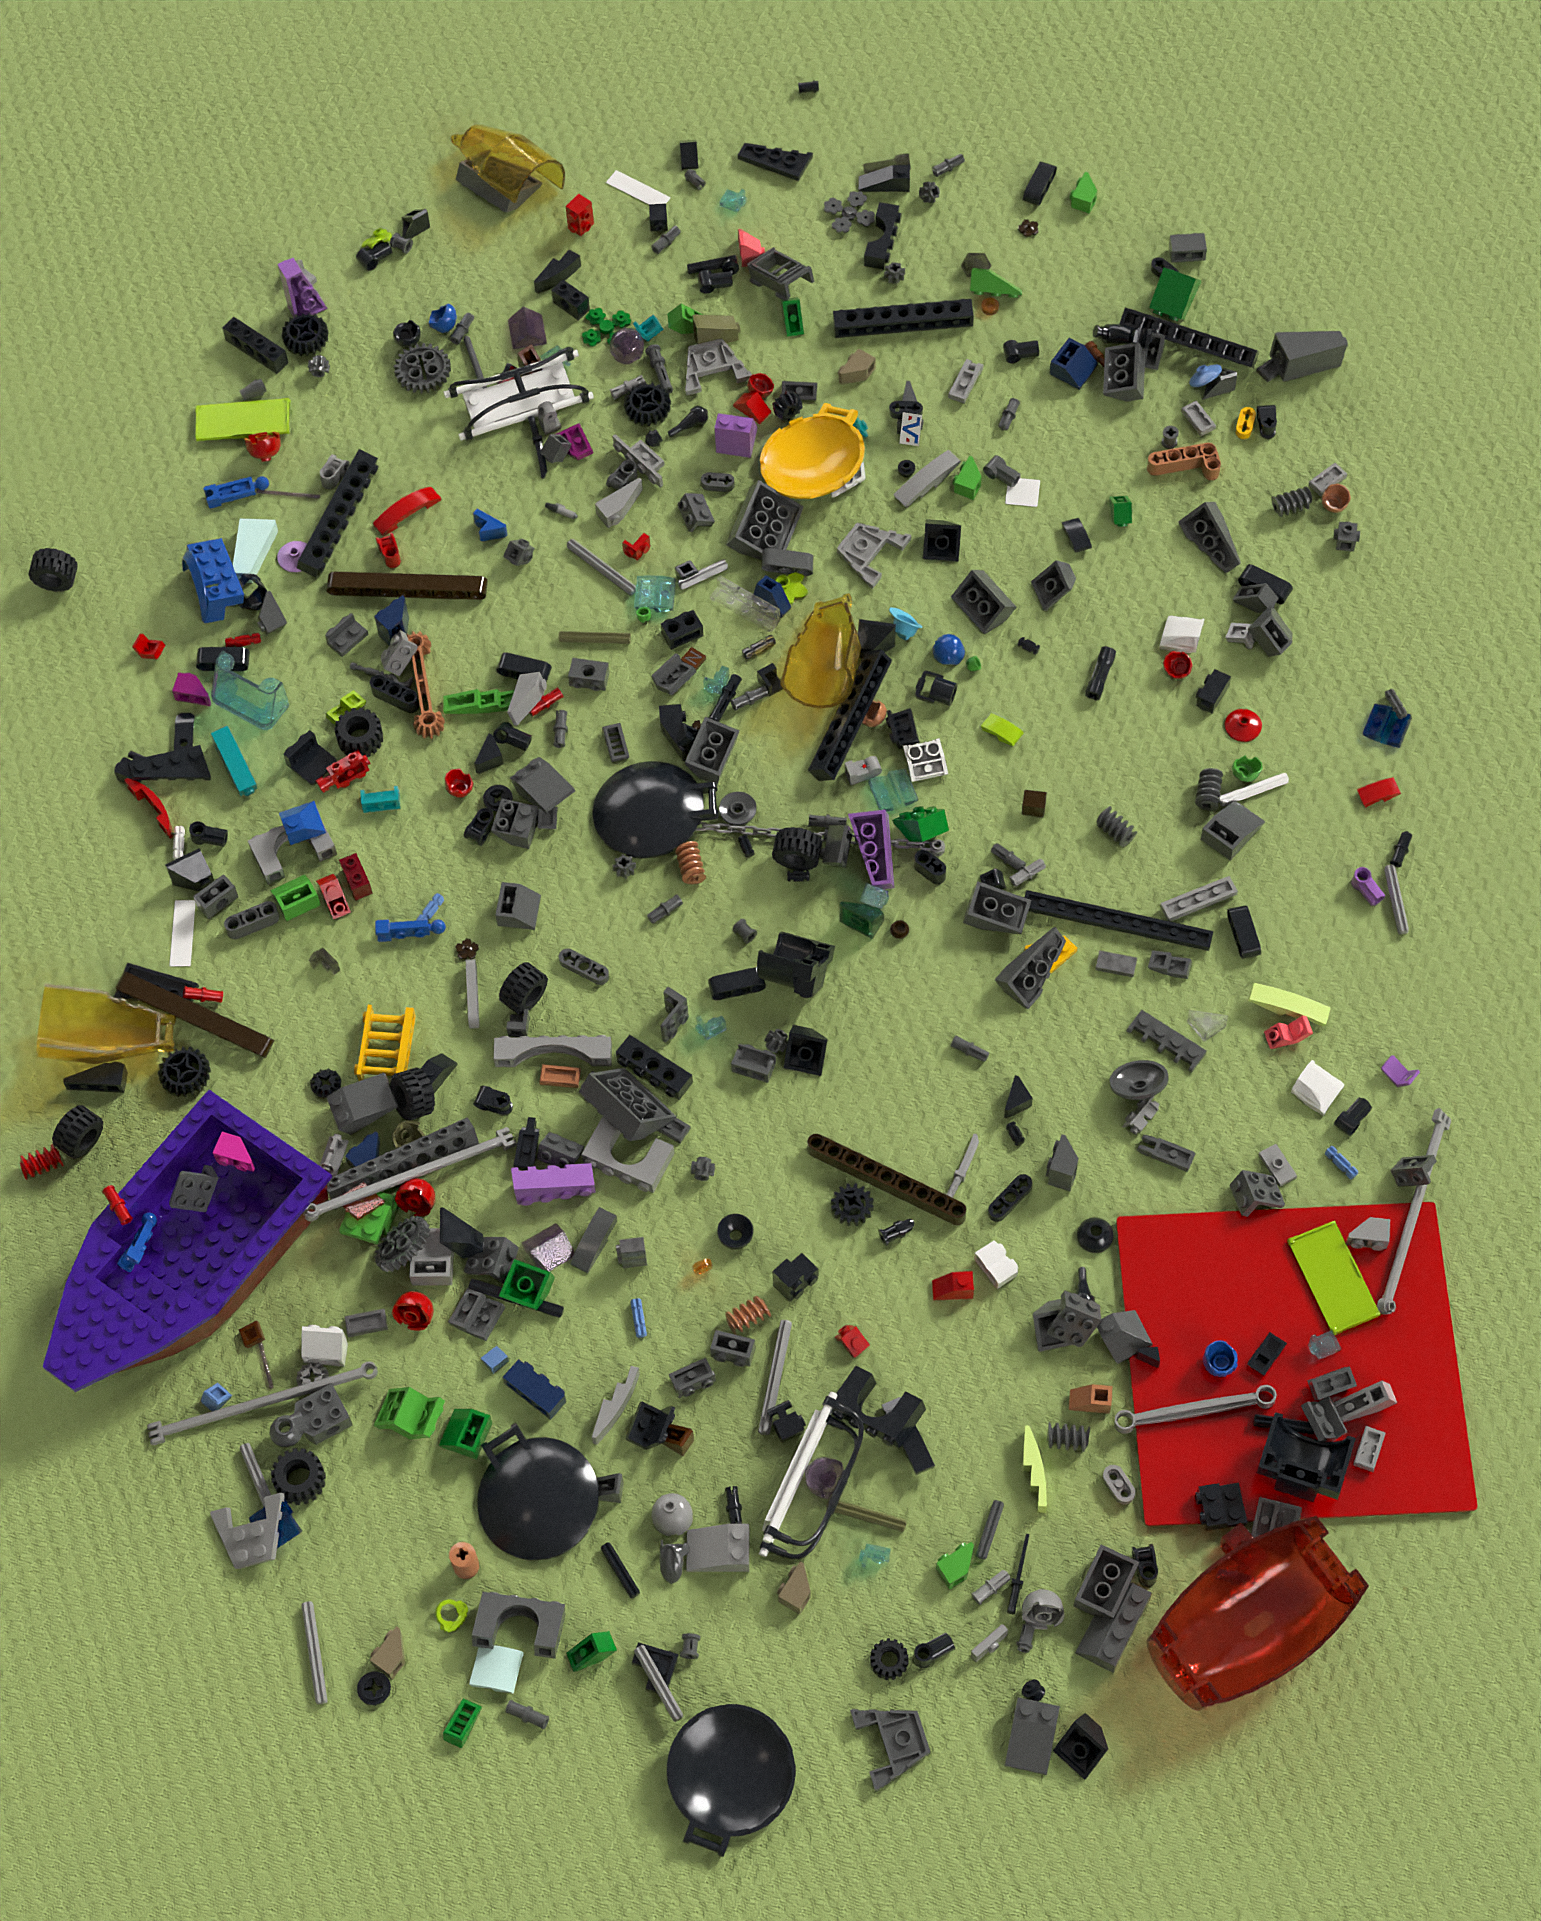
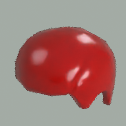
(760, 383)
(1177, 665)
(458, 783)

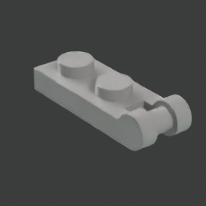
(965, 381)

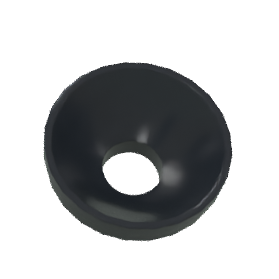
(732, 1223)
(1093, 1243)

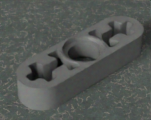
(578, 959)

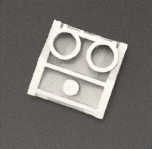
(1181, 634)
(925, 760)
(1317, 1088)

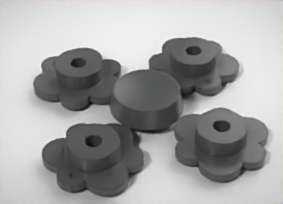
(849, 213)

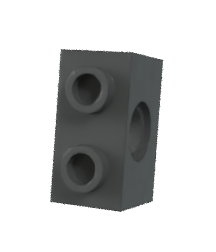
(581, 668)
(216, 896)

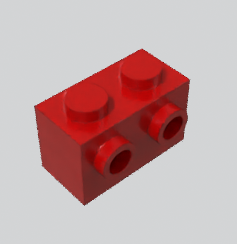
(579, 215)

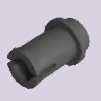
(691, 176)
(1024, 1643)

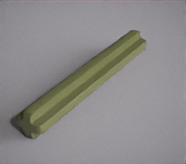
(594, 637)
(870, 1516)

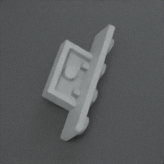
(646, 459)

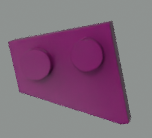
(580, 446)

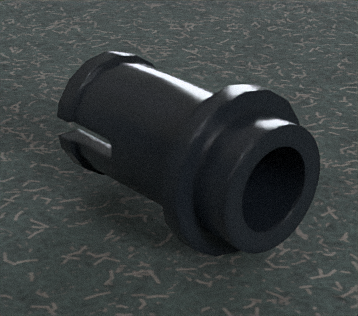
(812, 86)

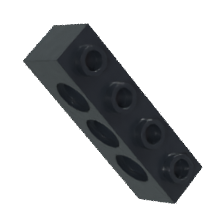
(255, 345)
(650, 1058)

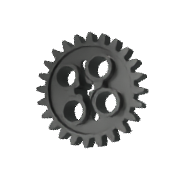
(435, 365)
(402, 1243)

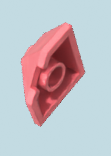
(749, 247)

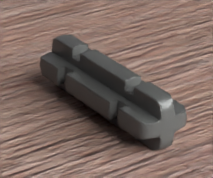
(1396, 704)

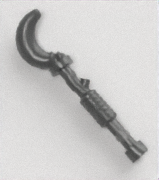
(373, 672)

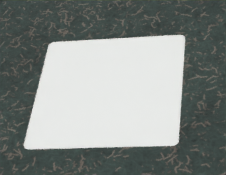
(1023, 493)

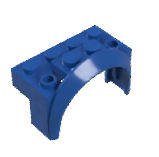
(209, 566)

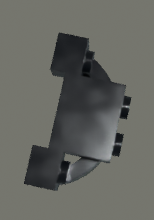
(796, 963)
(1303, 1463)

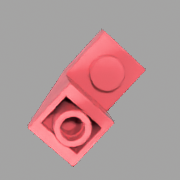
(1284, 1034)

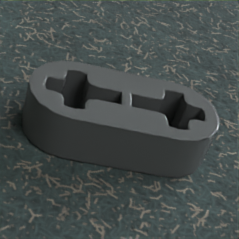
(717, 482)

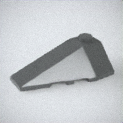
(1210, 533)
(1027, 973)

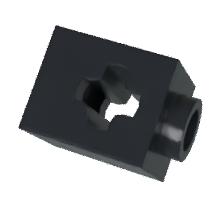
(658, 217)

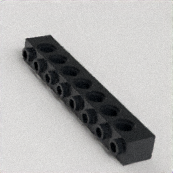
(903, 318)
(1191, 338)
(362, 462)
(850, 716)

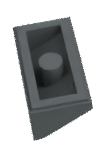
(805, 390)

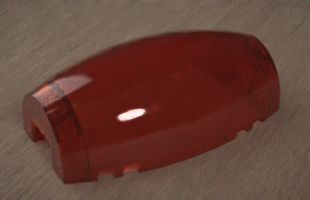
(1254, 1615)

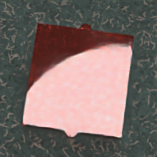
(364, 1206)

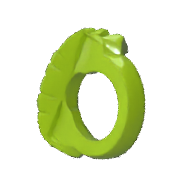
(461, 1609)

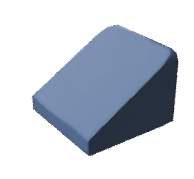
(495, 1359)
(215, 1397)

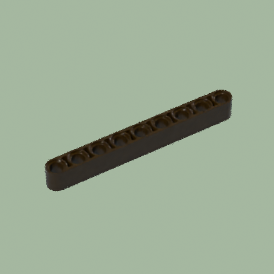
(408, 585)
(194, 1014)
(892, 1186)

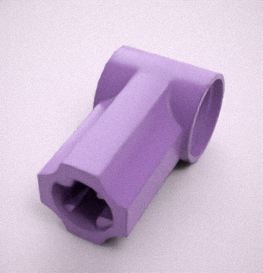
(1368, 887)

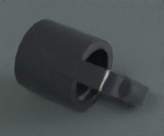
(941, 689)

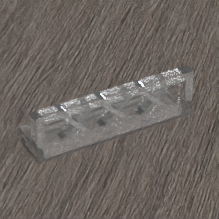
(746, 605)

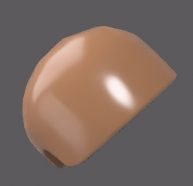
(1336, 498)
(875, 714)

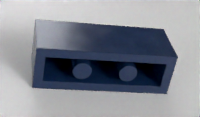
(535, 1388)

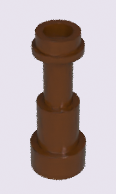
(1097, 355)

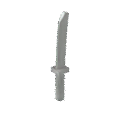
(960, 1174)

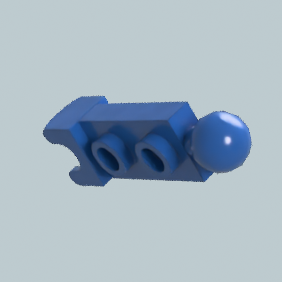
(233, 490)
(400, 930)
(134, 1252)

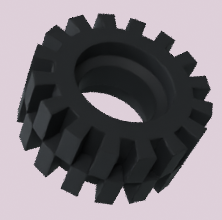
(880, 1668)

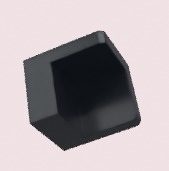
(768, 677)

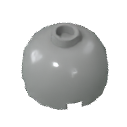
(672, 1514)
(1042, 1609)

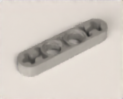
(472, 993)

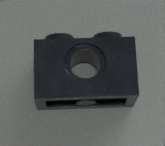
(570, 299)

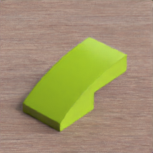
(349, 701)
(1003, 729)

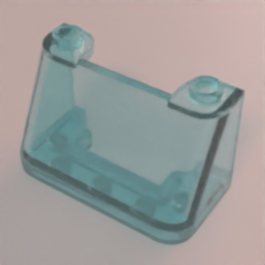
(254, 703)

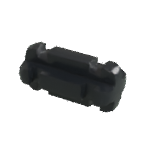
(1028, 645)
(746, 846)
(798, 875)
(1015, 1133)

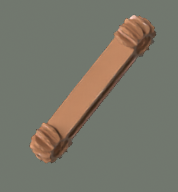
(436, 718)

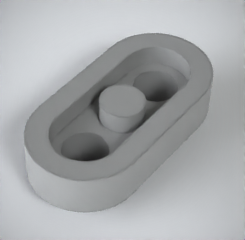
(1119, 1485)

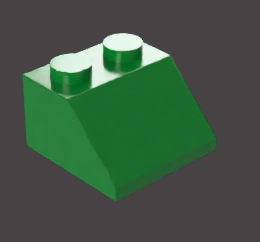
(527, 1285)

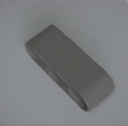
(787, 561)
(258, 913)

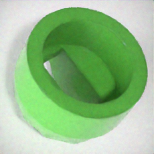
(640, 614)
(973, 663)

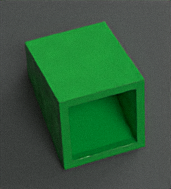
(1174, 294)

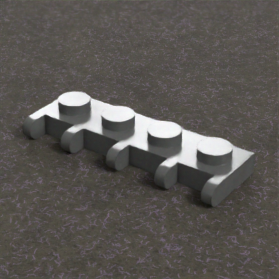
(1167, 1039)

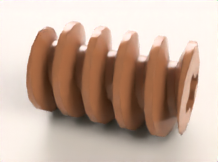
(690, 863)
(746, 1314)
(464, 1560)

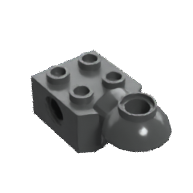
(315, 1416)

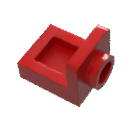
(639, 548)
(148, 648)
(852, 1340)

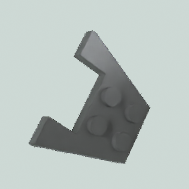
(901, 1737)

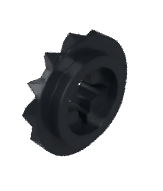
(494, 792)
(325, 1090)
(366, 1682)

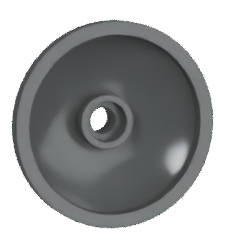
(1139, 1080)

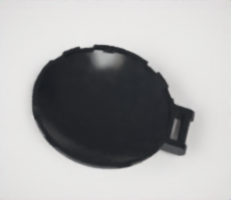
(651, 809)
(536, 1496)
(730, 1773)

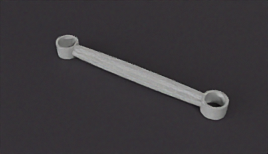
(1195, 1409)

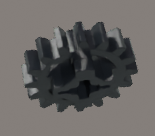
(854, 1212)

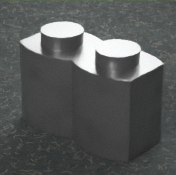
(631, 1252)

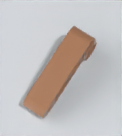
(1162, 463)

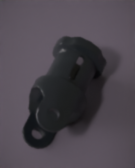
(897, 1230)

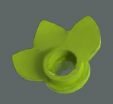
(378, 236)
(793, 586)

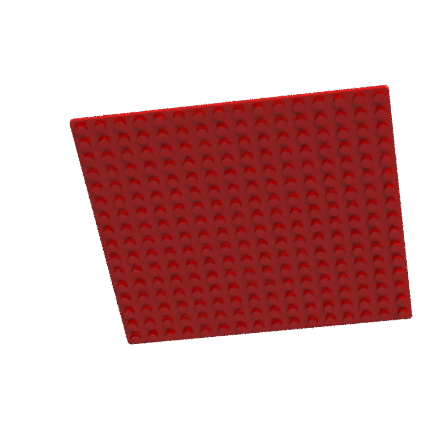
(1235, 1283)

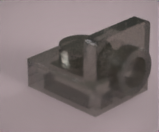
(975, 260)
(325, 959)

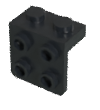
(308, 758)
(650, 1425)

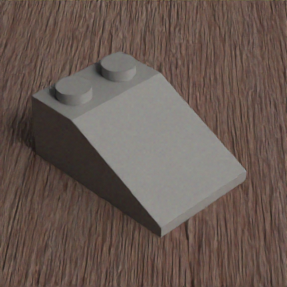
(719, 1548)

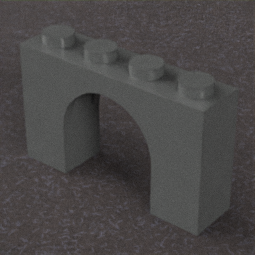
(496, 1608)

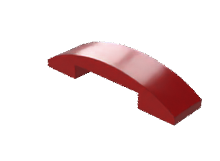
(404, 508)
(140, 791)

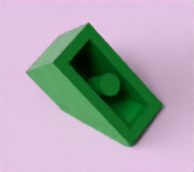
(792, 316)
(1121, 510)
(591, 1650)

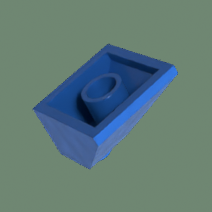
(302, 822)

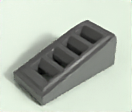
(613, 729)

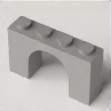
(266, 846)
(644, 1174)

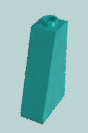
(233, 761)

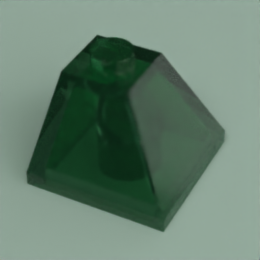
(861, 917)

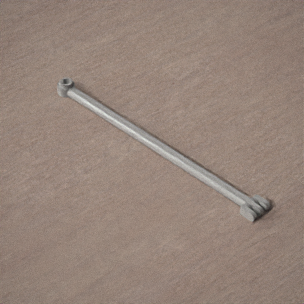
(499, 1140)
(1386, 1304)
(253, 1404)

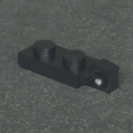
(527, 1145)

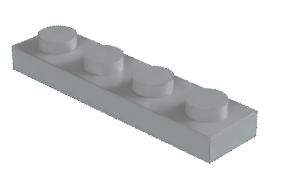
(1198, 898)

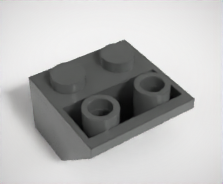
(1271, 632)
(516, 823)
(517, 906)
(1062, 1165)

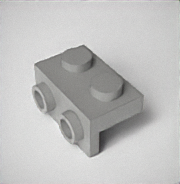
(398, 653)

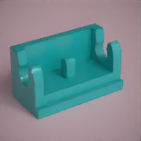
(380, 800)

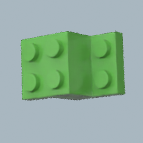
(374, 1224)
(409, 1413)

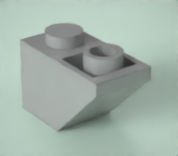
(1371, 1233)

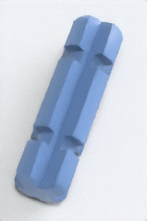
(431, 907)
(1341, 1162)
(638, 1318)

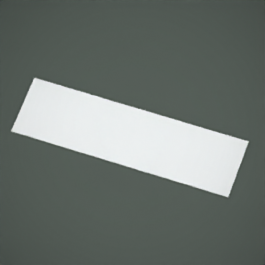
(637, 189)
(182, 933)

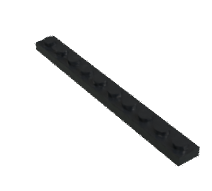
(1119, 920)

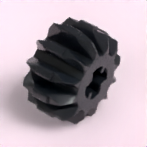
(787, 405)

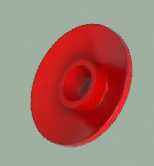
(1243, 731)

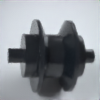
(1033, 1690)

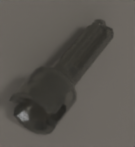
(900, 159)

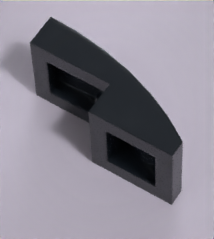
(1077, 535)
(1267, 1354)

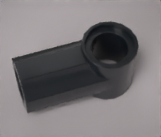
(370, 257)
(710, 281)
(1015, 351)
(513, 736)
(209, 834)
(1350, 1120)
(934, 1649)

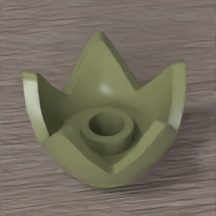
(412, 1133)

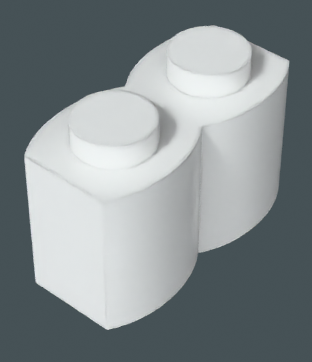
(996, 1264)

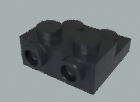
(1220, 1506)

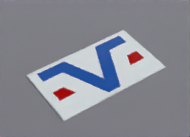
(910, 429)

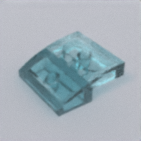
(655, 593)
(893, 790)

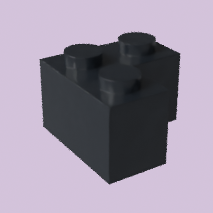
(794, 1276)

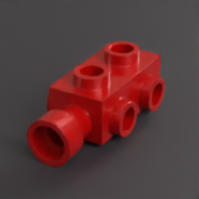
(344, 771)

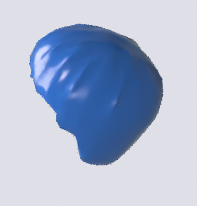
(443, 318)
(948, 650)
(1220, 1359)

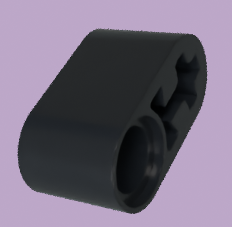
(933, 869)

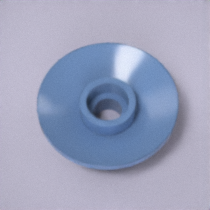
(1205, 375)

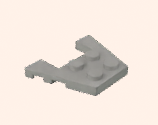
(709, 359)
(863, 545)
(254, 1541)

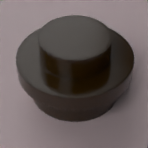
(899, 929)

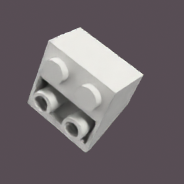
(324, 1345)

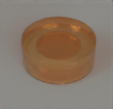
(990, 306)
(702, 1266)

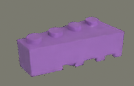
(298, 290)
(875, 845)
(552, 1183)

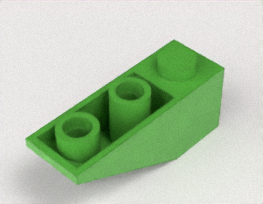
(987, 281)

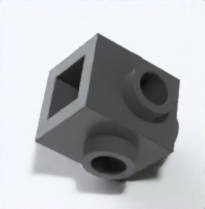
(1346, 536)
(519, 552)

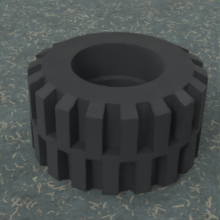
(53, 569)
(355, 721)
(797, 848)
(523, 988)
(413, 1093)
(77, 1132)
(294, 1461)

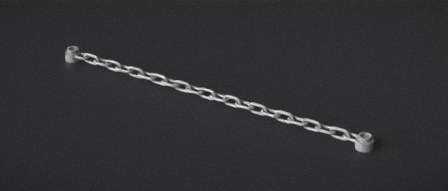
(934, 850)

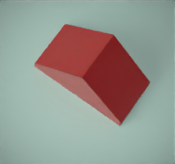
(753, 406)

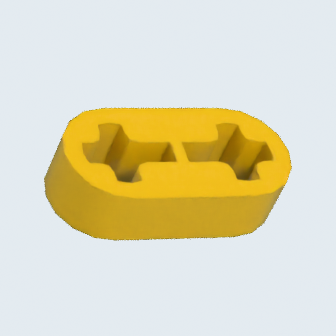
(1247, 423)

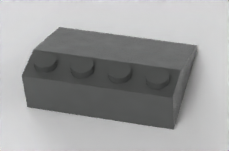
(469, 178)
(764, 521)
(625, 1103)

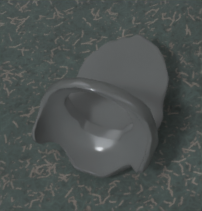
(672, 1560)

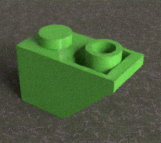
(1084, 195)
(681, 319)
(968, 480)
(955, 1567)

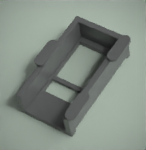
(760, 275)

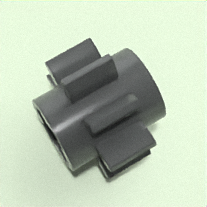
(929, 192)
(894, 273)
(318, 366)
(624, 871)
(776, 1040)
(702, 1168)

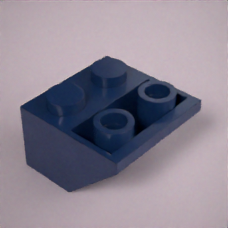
(1073, 364)
(392, 619)

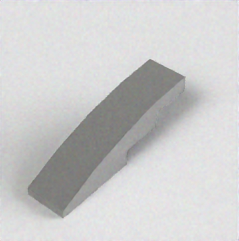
(927, 477)
(612, 1410)

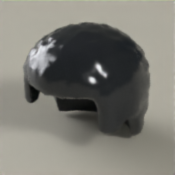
(407, 334)

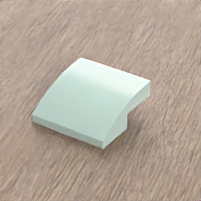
(496, 1669)

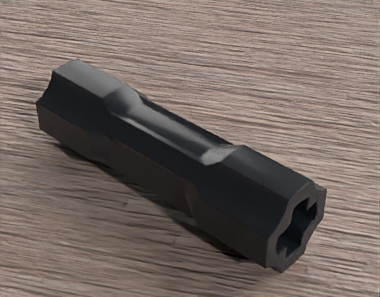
(1104, 663)

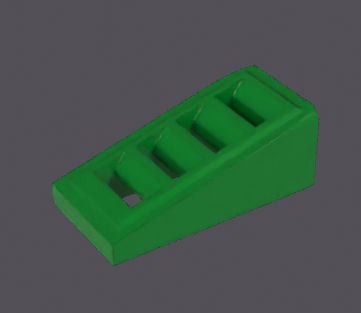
(456, 1735)

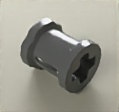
(401, 243)
(1170, 436)
(744, 931)
(690, 1651)

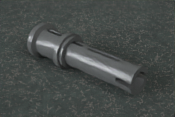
(657, 362)

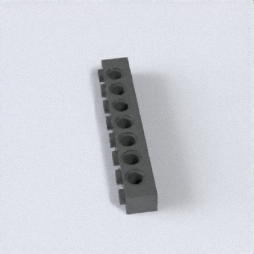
(409, 1156)

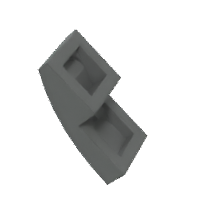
(1167, 964)

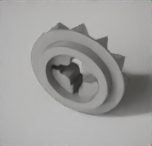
(318, 1369)

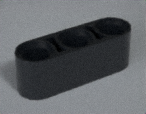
(1039, 183)
(1254, 575)
(207, 657)
(513, 665)
(398, 700)
(1244, 931)
(735, 984)

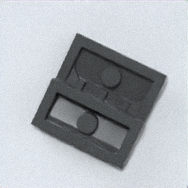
(476, 1314)
(1273, 1514)

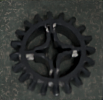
(303, 329)
(649, 409)
(180, 1062)

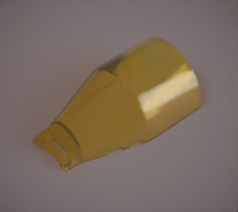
(507, 159)
(825, 657)
(97, 1028)

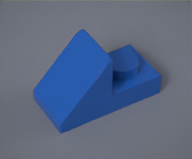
(490, 527)

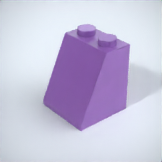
(735, 435)

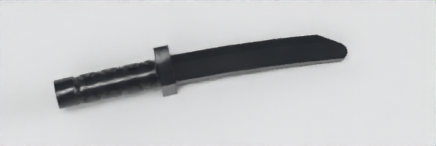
(537, 441)
(1017, 1584)

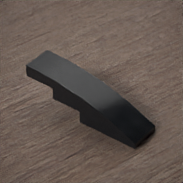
(913, 1446)

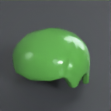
(1247, 769)

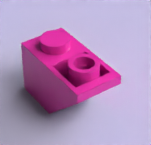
(231, 1151)

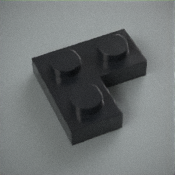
(664, 1661)

